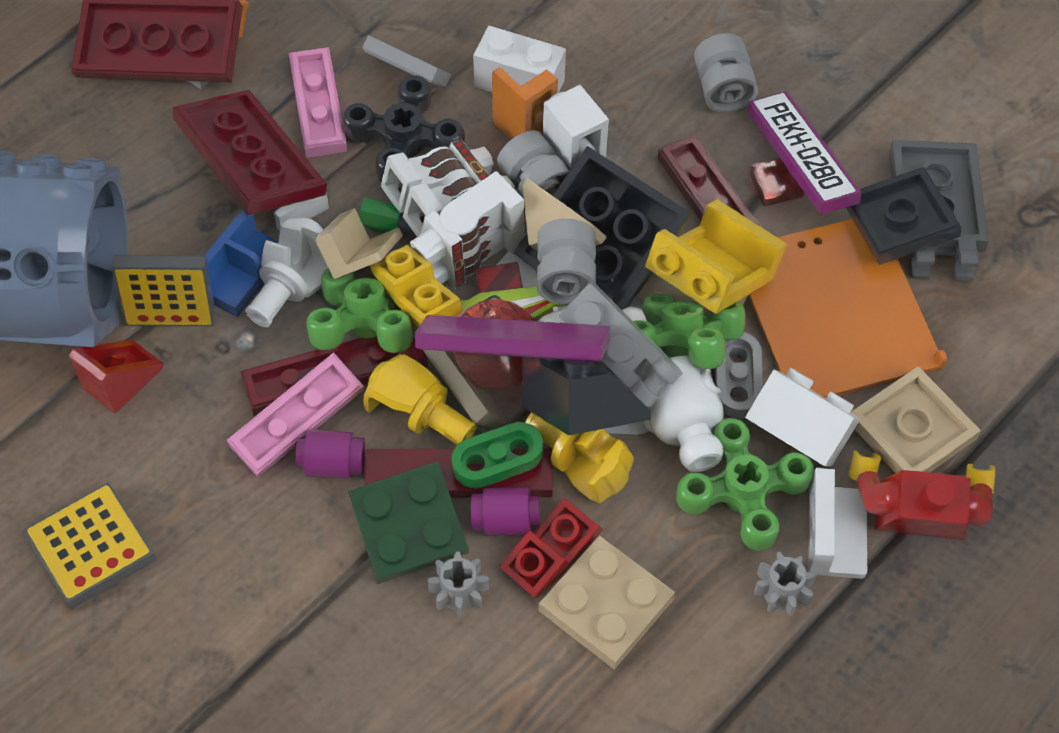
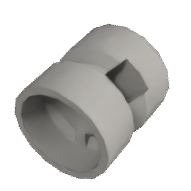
(725, 72)
(532, 158)
(565, 259)

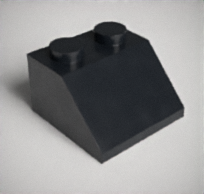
(578, 395)

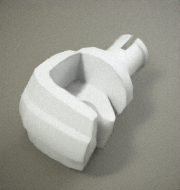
(288, 269)

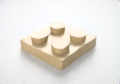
(914, 424)
(606, 602)

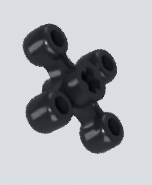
(401, 124)

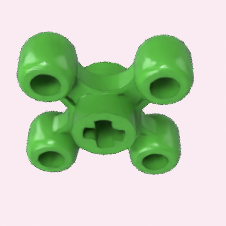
(363, 311)
(687, 332)
(747, 498)

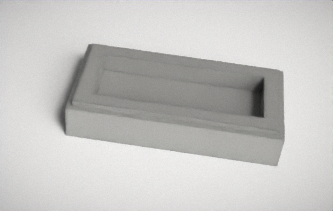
(406, 62)

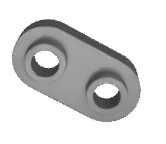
(740, 378)

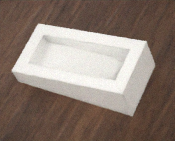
(301, 209)

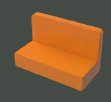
(520, 107)

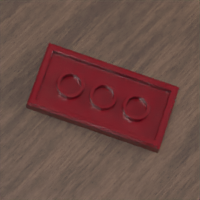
(157, 40)
(249, 152)

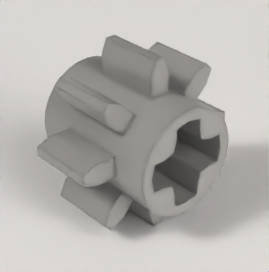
(458, 570)
(787, 570)

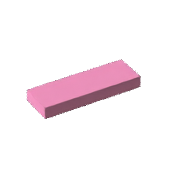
(317, 102)
(295, 412)

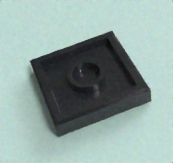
(903, 216)

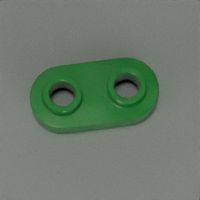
(495, 454)

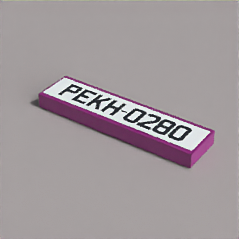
(804, 153)

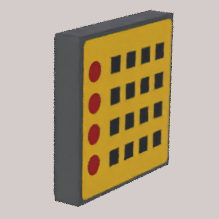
(164, 290)
(89, 545)

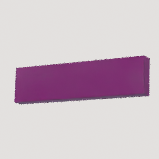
(513, 337)

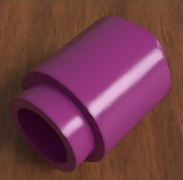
(331, 454)
(504, 511)

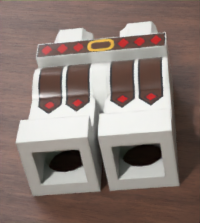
(434, 179)
(472, 230)

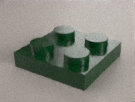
(408, 522)

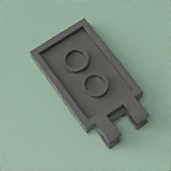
(958, 179)

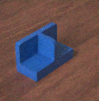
(236, 264)

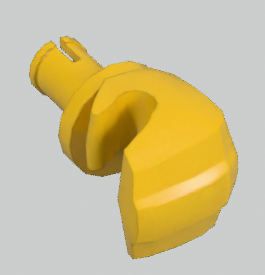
(415, 390)
(592, 459)

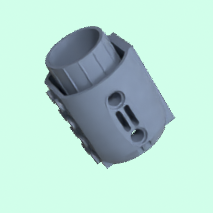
(49, 275)

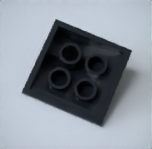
(625, 213)

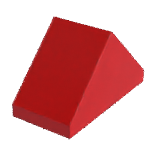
(114, 371)

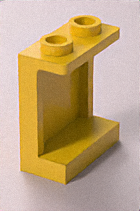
(717, 259)

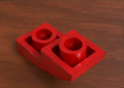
(551, 549)

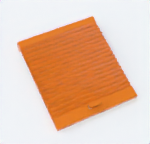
(842, 314)

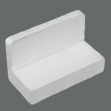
(836, 528)

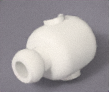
(688, 416)

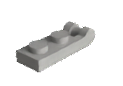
(627, 346)

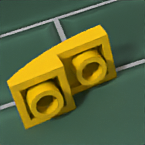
(413, 286)

